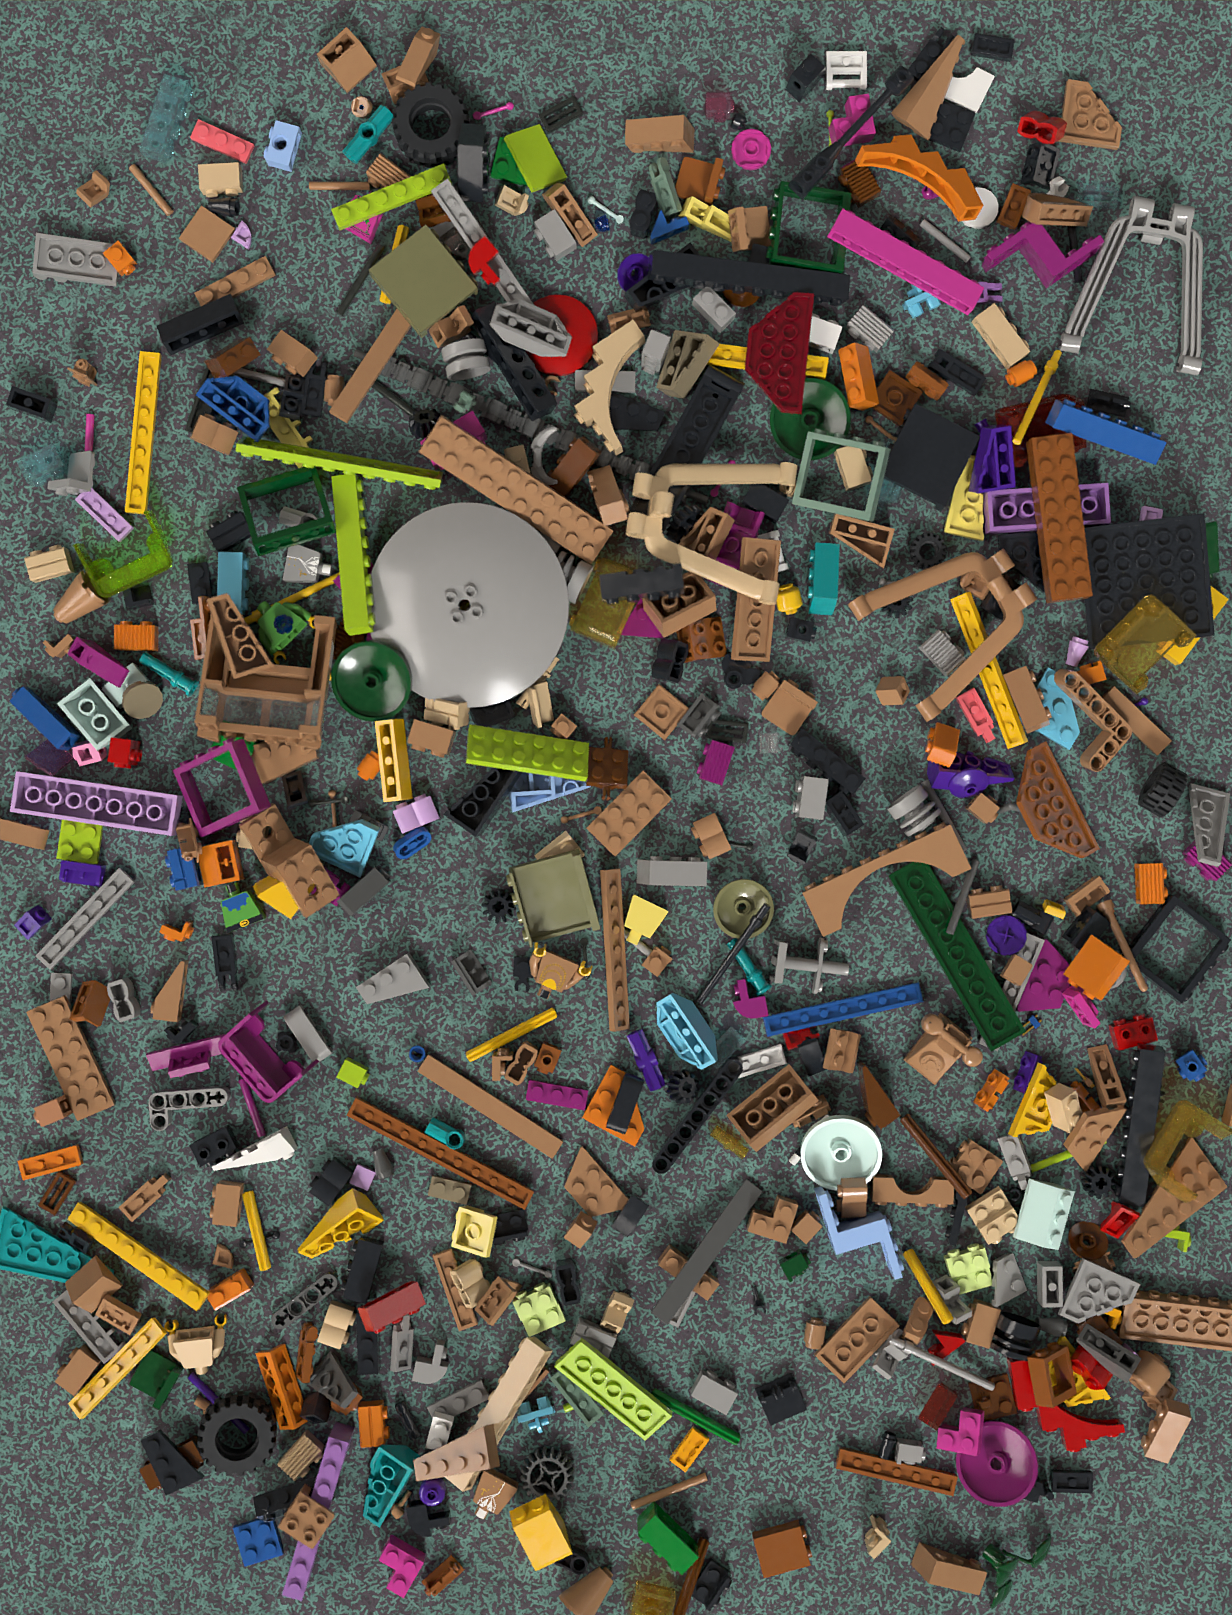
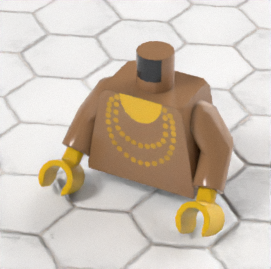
(555, 971)

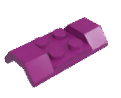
(745, 525)

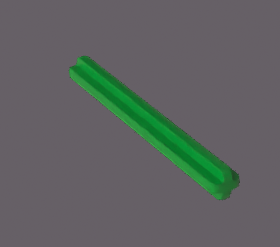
(697, 1417)

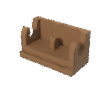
(1086, 894)

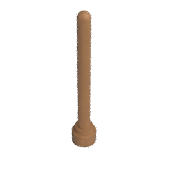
(1107, 909)

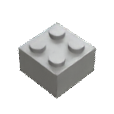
(810, 797)

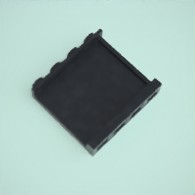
(929, 455)

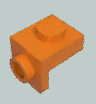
(120, 259)
(172, 933)

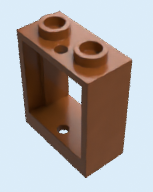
(1044, 1393)

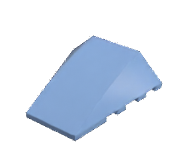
(537, 788)

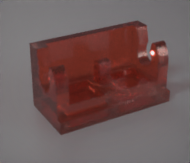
(938, 1406)

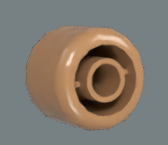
(1150, 1373)

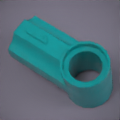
(443, 1132)

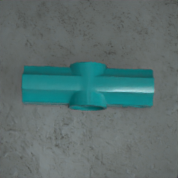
(359, 144)

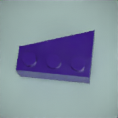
(993, 460)

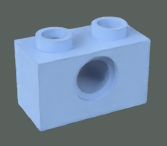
(284, 157)

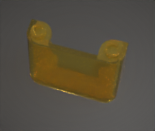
(597, 619)
(1142, 641)

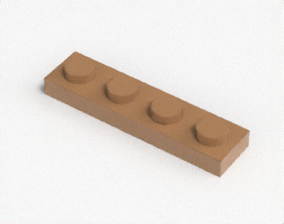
(237, 281)

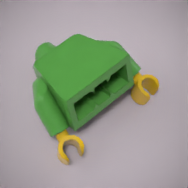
(270, 637)

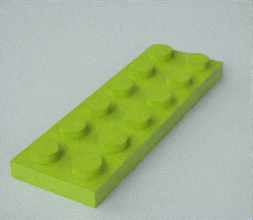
(527, 753)
(613, 1389)

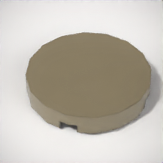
(142, 699)

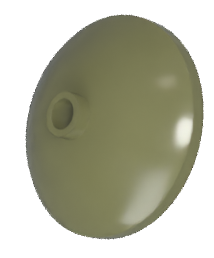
(735, 920)

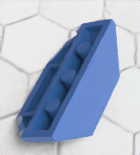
(238, 404)

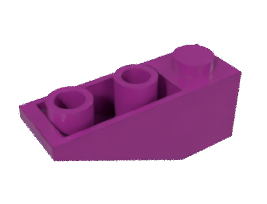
(98, 661)

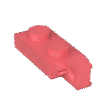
(976, 714)

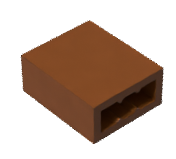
(782, 1548)

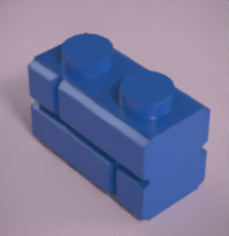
(184, 873)

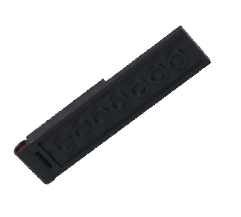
(695, 431)

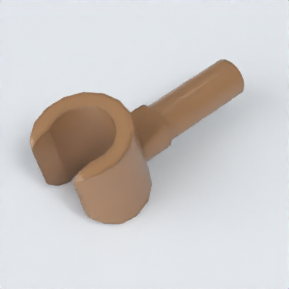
(397, 1510)

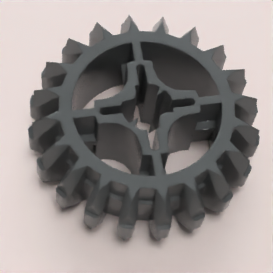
(561, 1466)

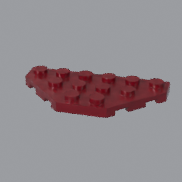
(780, 352)

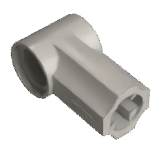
(294, 517)

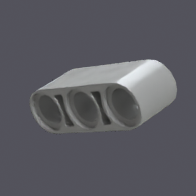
(307, 1035)

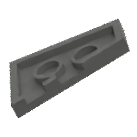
(333, 1381)

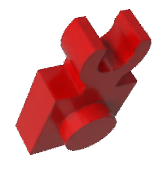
(796, 1037)

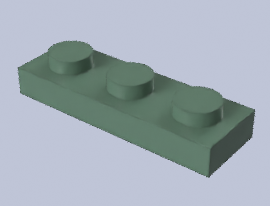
(578, 1399)

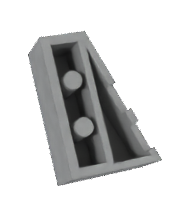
(672, 871)
(394, 980)

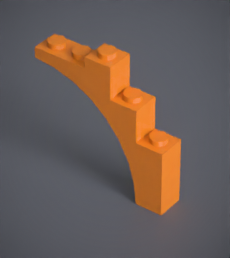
(929, 169)

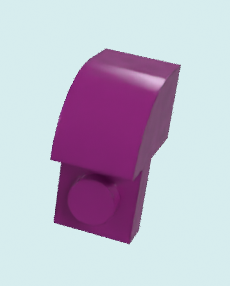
(748, 1006)

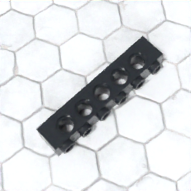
(514, 371)

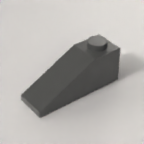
(1109, 1353)

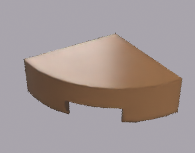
(223, 1257)

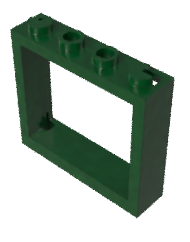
(818, 194)
(292, 535)

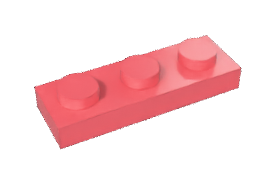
(222, 141)

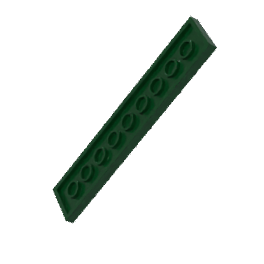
(957, 955)

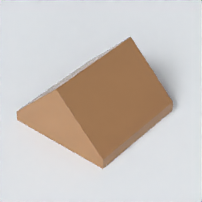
(91, 1285)

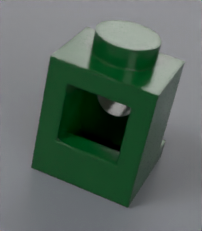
(794, 1264)

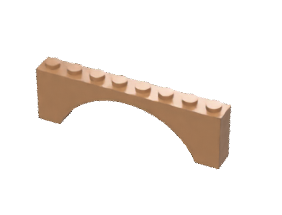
(934, 848)

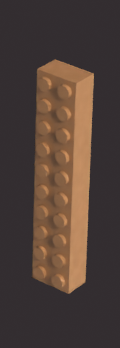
(515, 489)

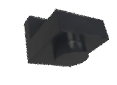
(801, 847)

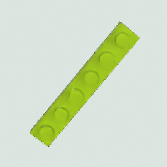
(389, 197)

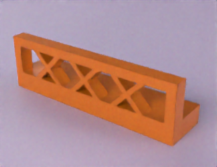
(285, 1386)

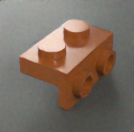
(926, 381)

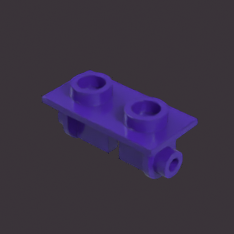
(1027, 1067)

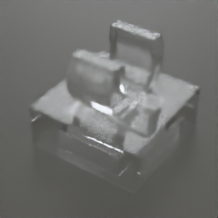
(769, 743)

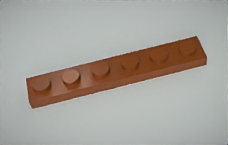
(889, 1470)

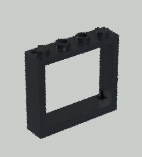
(1207, 964)

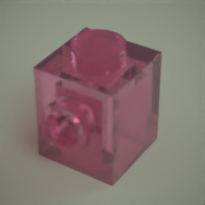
(718, 106)

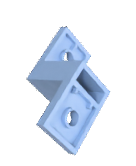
(859, 1232)

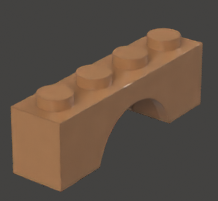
(936, 1191)

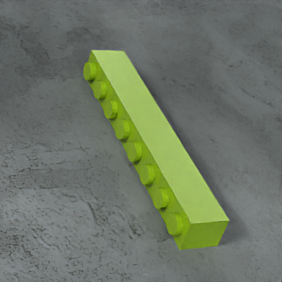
(352, 554)

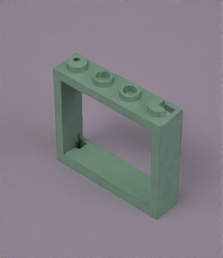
(869, 513)

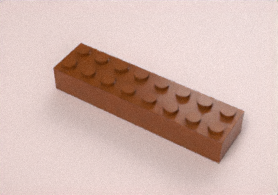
(1059, 518)

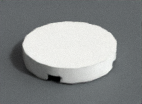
(988, 211)

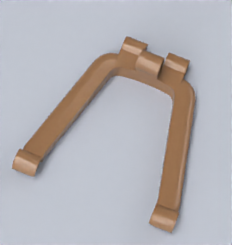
(990, 573)

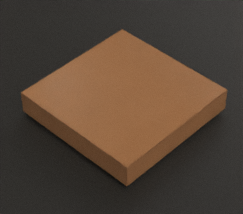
(207, 234)
(661, 712)

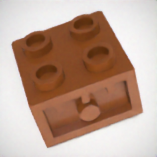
(704, 639)

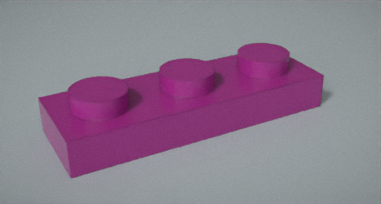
(557, 1094)

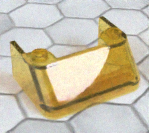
(1182, 1119)

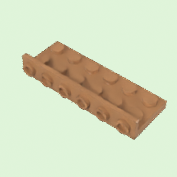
(1178, 1320)

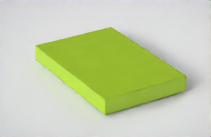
(535, 158)

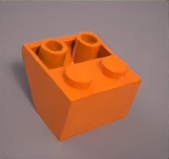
(220, 863)

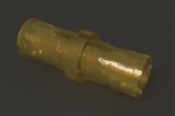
(729, 1142)

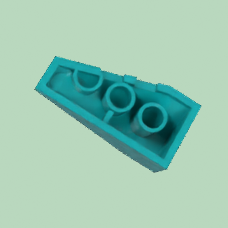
(389, 1474)

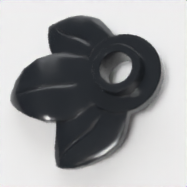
(741, 669)

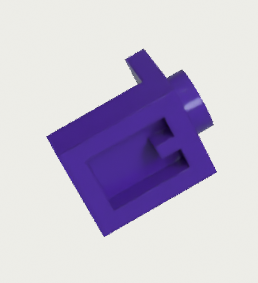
(32, 921)

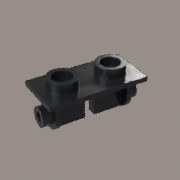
(896, 228)
(1108, 402)

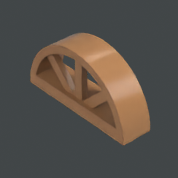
(1056, 210)

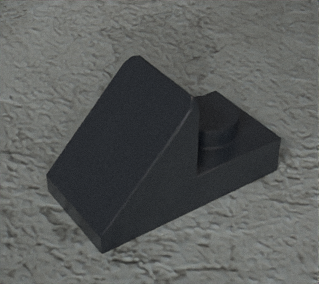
(295, 789)

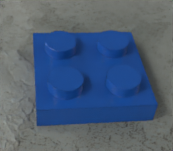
(258, 1541)

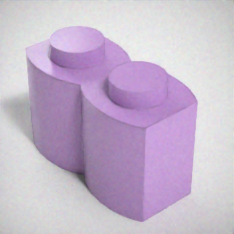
(415, 814)

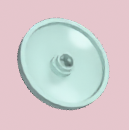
(840, 1149)

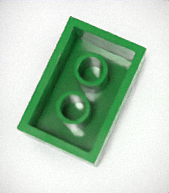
(667, 1538)

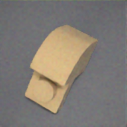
(616, 1311)

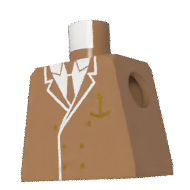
(493, 1492)

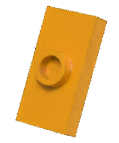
(689, 1449)

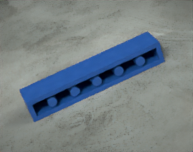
(1106, 432)

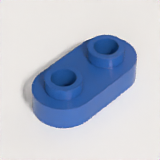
(412, 842)

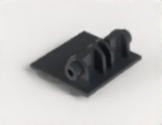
(780, 1399)

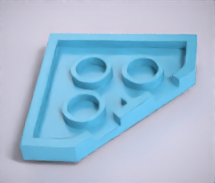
(1063, 724)
(346, 845)

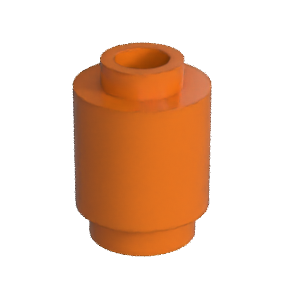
(1021, 373)
(369, 766)

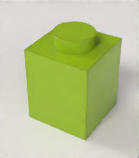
(353, 1073)

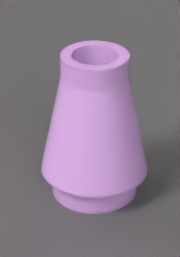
(1076, 650)

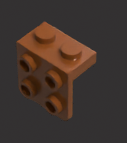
(700, 179)

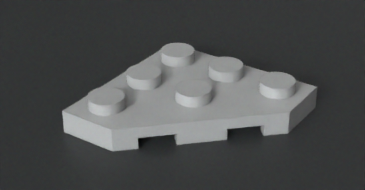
(1096, 1292)

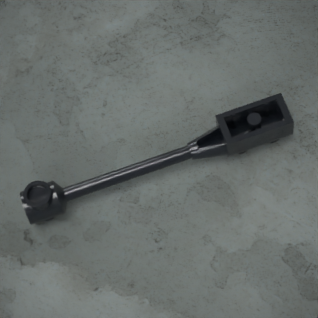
(823, 161)

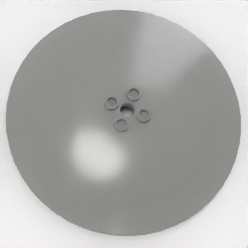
(513, 595)

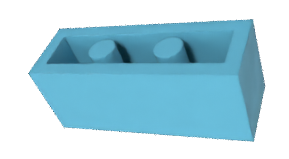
(233, 579)

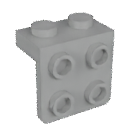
(79, 475)

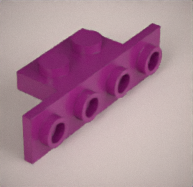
(185, 1057)

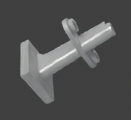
(806, 964)

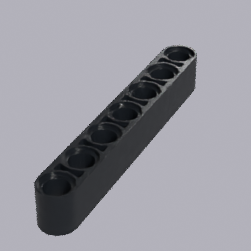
(695, 1124)

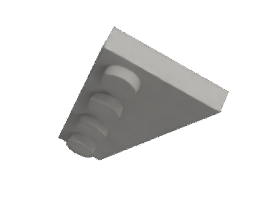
(1209, 819)

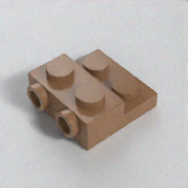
(975, 1165)

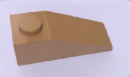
(419, 56)
(570, 213)
(170, 1000)
(1106, 1077)

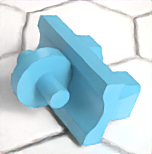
(913, 304)
(544, 1409)

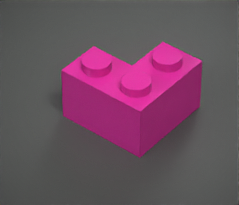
(854, 108)
(966, 1437)
(404, 1560)

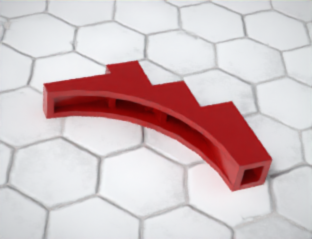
(1073, 1427)

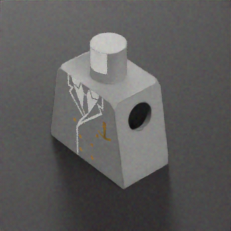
(304, 565)

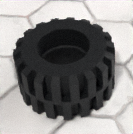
(1162, 789)

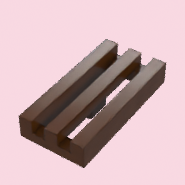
(66, 1177)

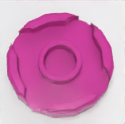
(746, 153)

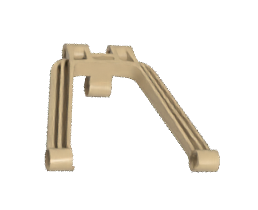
(660, 505)

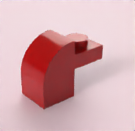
(479, 257)

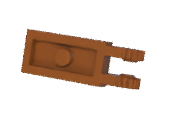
(306, 1351)

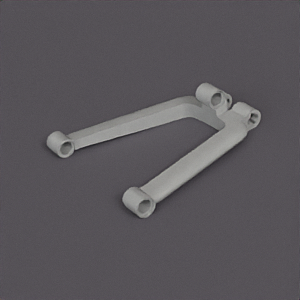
(1153, 231)

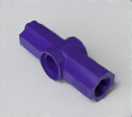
(646, 1060)

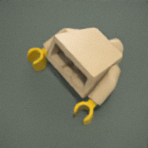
(196, 1346)

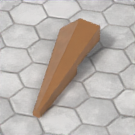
(922, 102)

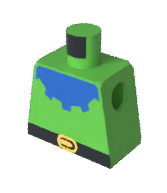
(240, 908)

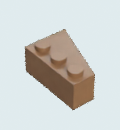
(660, 134)
(948, 1569)

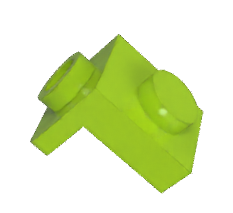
(1183, 1236)

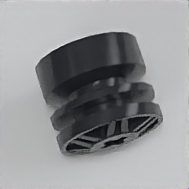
(1014, 1339)

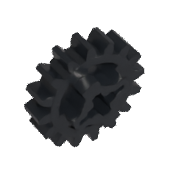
(683, 522)

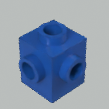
(1191, 1058)

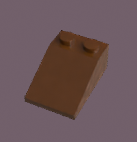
(875, 1101)

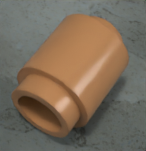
(333, 387)
(766, 685)
(814, 1333)

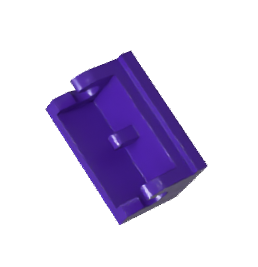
(82, 873)

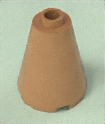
(78, 600)
(588, 1593)

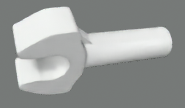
(1055, 189)

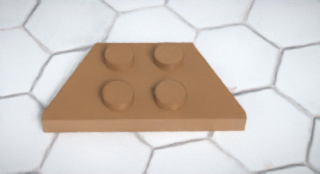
(1092, 1133)
(593, 1186)

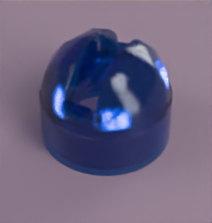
(602, 223)

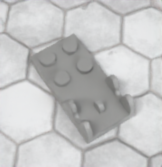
(72, 260)

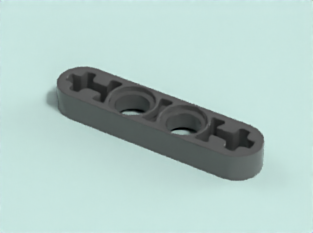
(306, 1302)

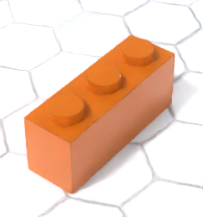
(858, 376)

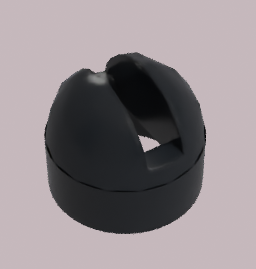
(738, 120)

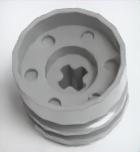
(576, 576)
(914, 810)

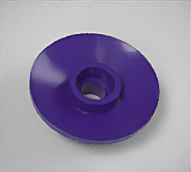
(633, 261)
(968, 783)

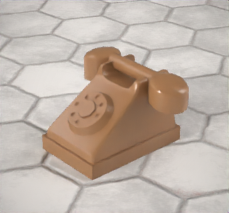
(941, 1048)

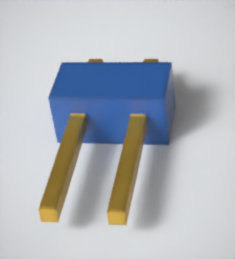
(1032, 1019)

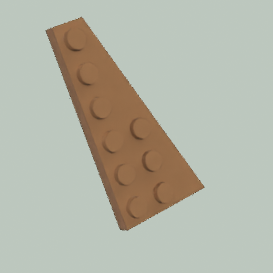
(1165, 1210)

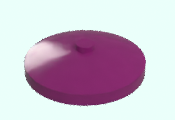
(1003, 1469)

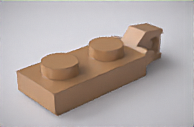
(144, 1197)

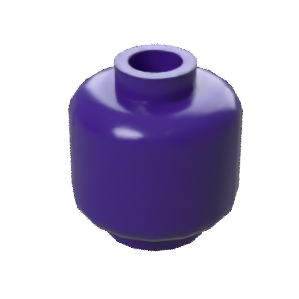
(432, 1491)

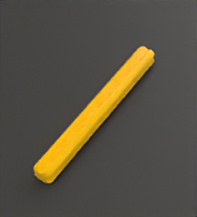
(511, 1034)

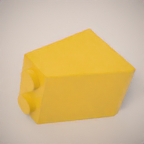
(277, 895)
(541, 1532)

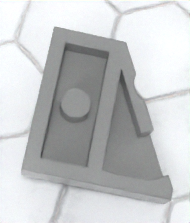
(1006, 1279)

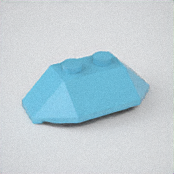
(686, 1030)

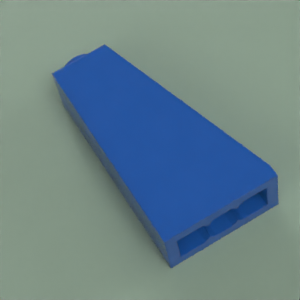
(45, 719)

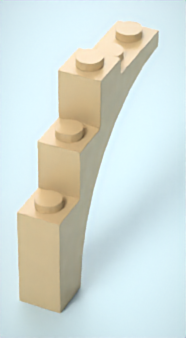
(611, 354)

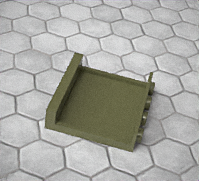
(423, 280)
(552, 896)

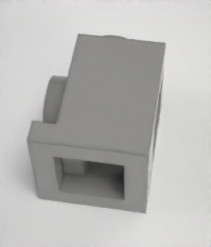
(909, 1451)

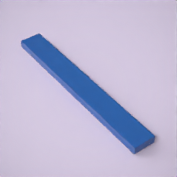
(842, 1009)

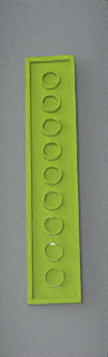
(347, 463)

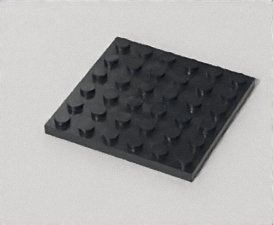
(1147, 559)

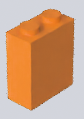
(1095, 968)

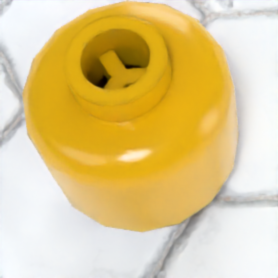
(788, 599)

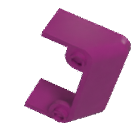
(257, 1061)

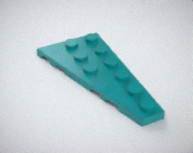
(35, 1251)

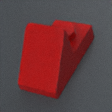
(1119, 1220)
(949, 1342)

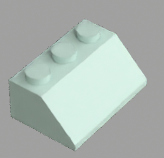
(94, 715)
(1043, 1214)

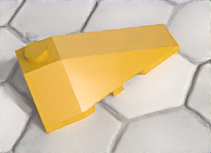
(346, 1216)

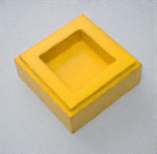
(1054, 909)

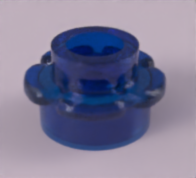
(279, 620)

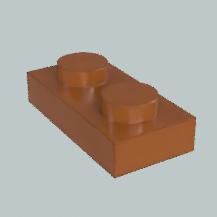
(1013, 206)

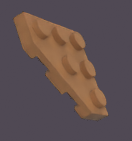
(1088, 118)

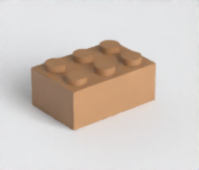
(677, 613)

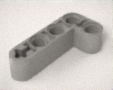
(190, 1101)

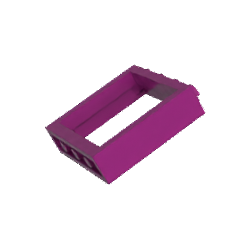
(249, 778)

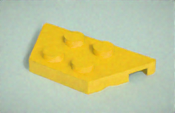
(1033, 1111)
(1084, 1393)

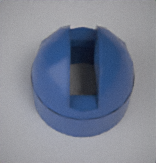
(418, 1049)

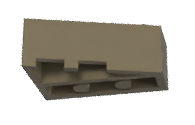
(685, 362)

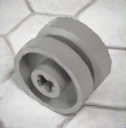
(465, 359)

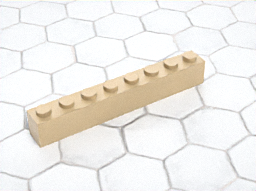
(508, 1396)

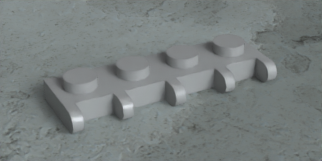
(88, 1328)

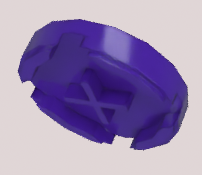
(1006, 935)

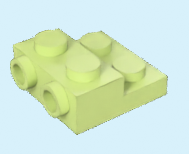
(969, 1268)
(538, 1309)

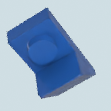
(663, 230)

